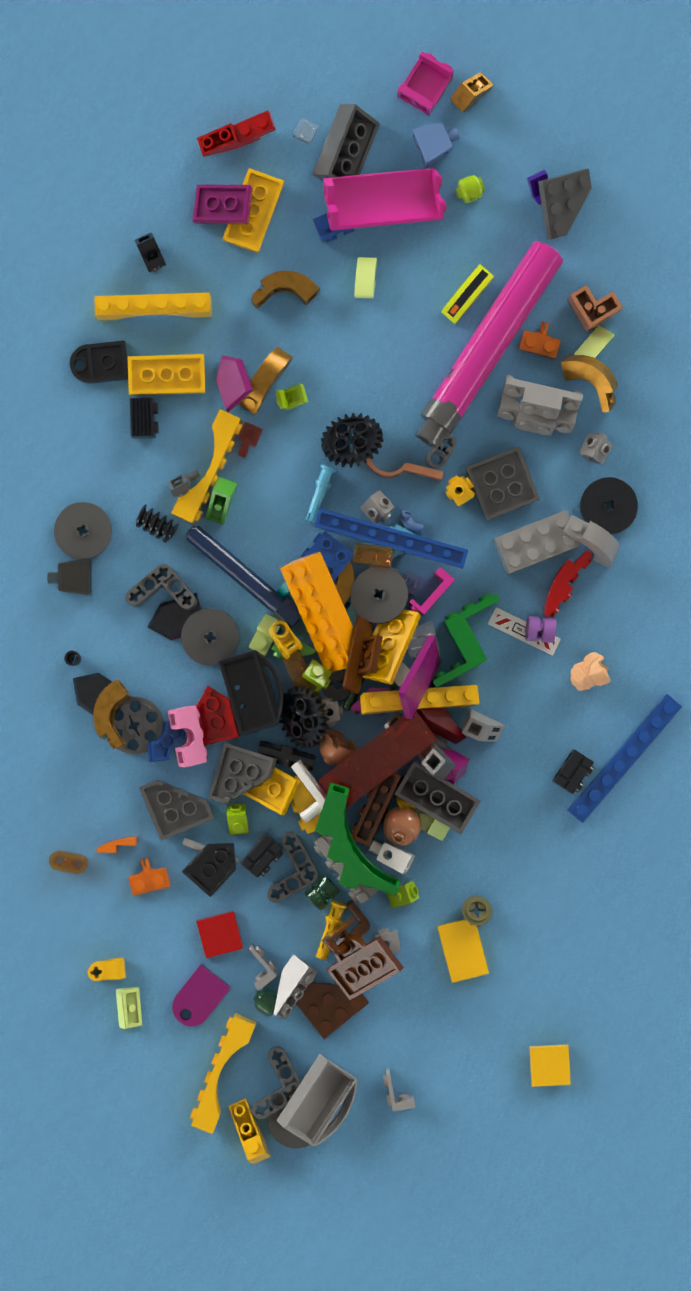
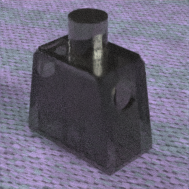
(73, 577)

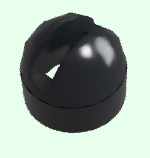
(70, 656)

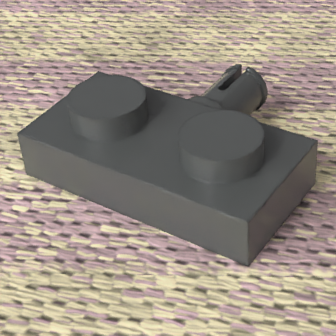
(181, 484)

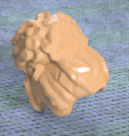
(589, 672)

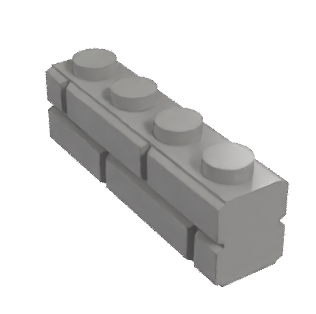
(362, 892)

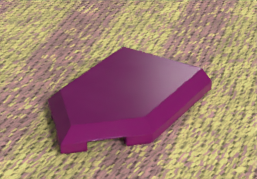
(232, 381)

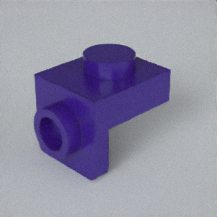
(534, 187)

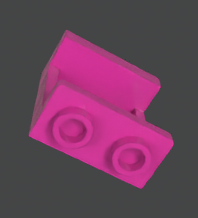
(426, 83)
(446, 580)

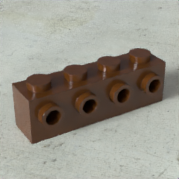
(375, 809)

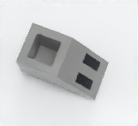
(481, 727)

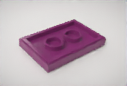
(222, 204)

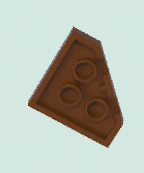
(328, 1006)

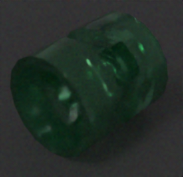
(322, 892)

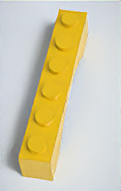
(128, 306)
(224, 428)
(433, 698)
(208, 1110)

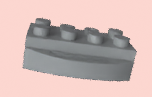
(318, 1101)

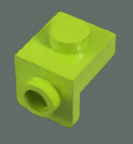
(291, 397)
(317, 675)
(237, 819)
(406, 895)

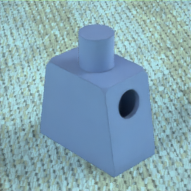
(434, 142)

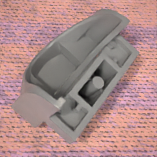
(539, 407)

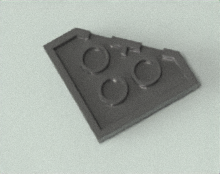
(562, 200)
(239, 772)
(174, 808)

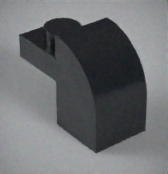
(150, 252)

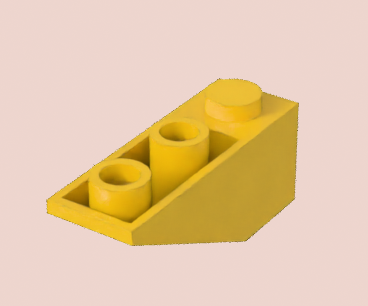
(249, 1132)

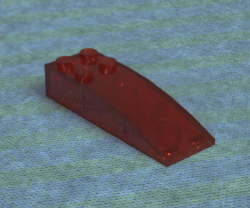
(380, 757)

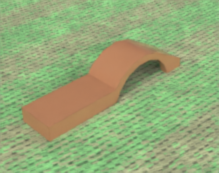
(407, 468)

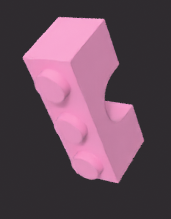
(193, 751)

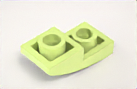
(365, 277)

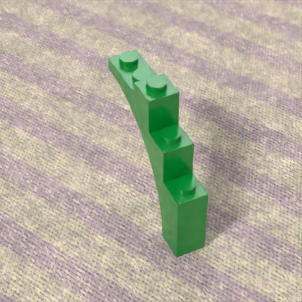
(343, 849)

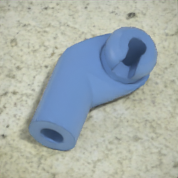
(408, 523)

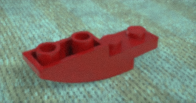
(237, 135)
(559, 588)

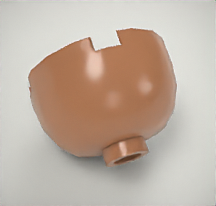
(335, 748)
(401, 826)

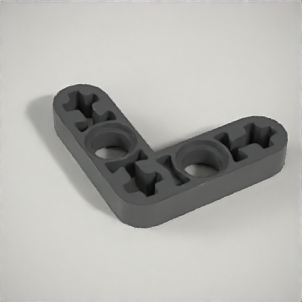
(165, 582)
(299, 875)
(287, 1084)

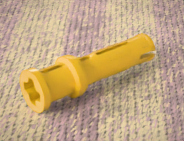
(333, 920)

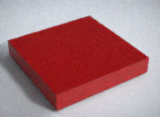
(219, 934)

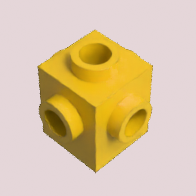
(460, 496)

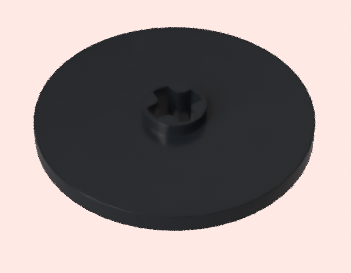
(607, 490)

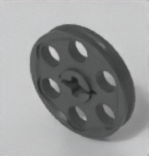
(143, 727)

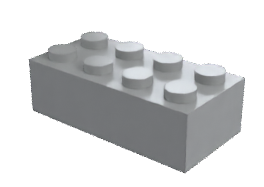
(534, 543)

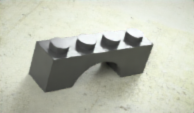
(432, 757)

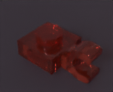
(249, 437)

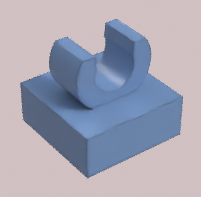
(412, 581)

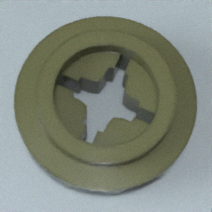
(482, 905)

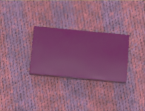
(419, 677)

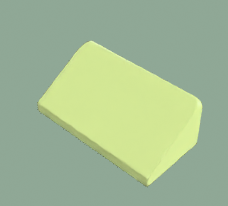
(595, 342)
(129, 1007)

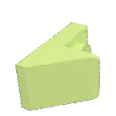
(262, 641)
(432, 826)

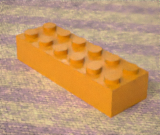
(320, 609)

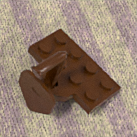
(359, 963)

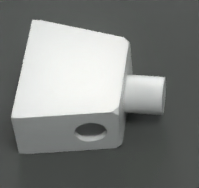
(400, 860)

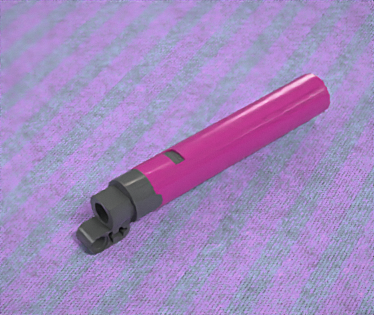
(486, 349)

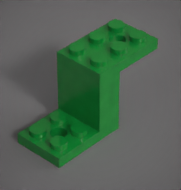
(464, 640)

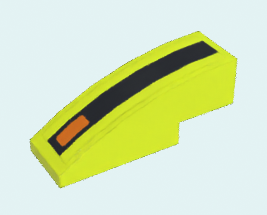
(467, 294)

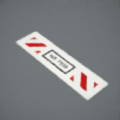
(516, 627)

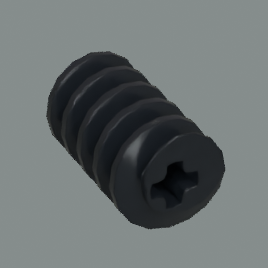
(155, 524)

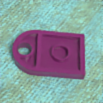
(200, 996)

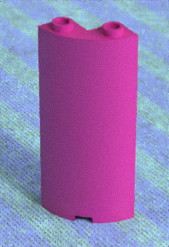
(383, 199)

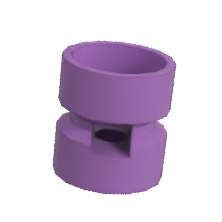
(540, 629)

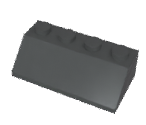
(346, 143)
(437, 797)

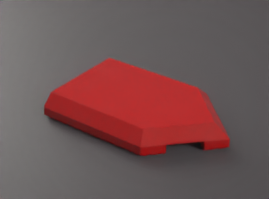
(216, 717)

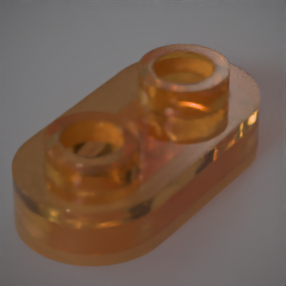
(69, 862)

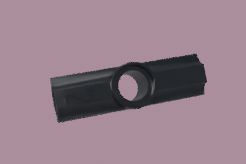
(286, 755)

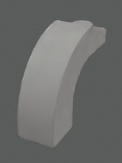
(595, 538)

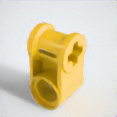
(285, 640)
(111, 970)

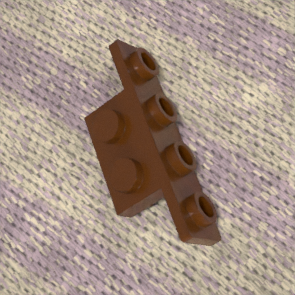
(362, 655)

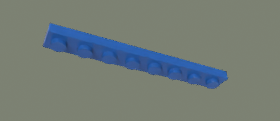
(391, 538)
(624, 758)

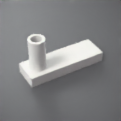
(313, 787)

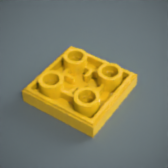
(549, 1065)

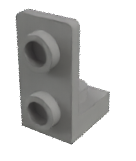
(263, 978)
(403, 1101)

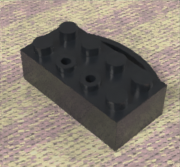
(254, 692)

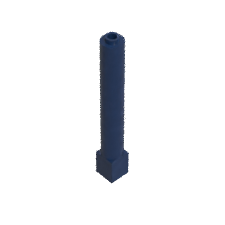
(282, 608)

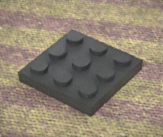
(502, 483)

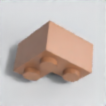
(593, 312)

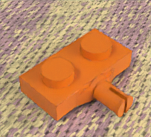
(540, 342)
(149, 879)

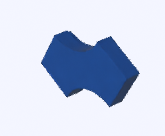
(161, 747)

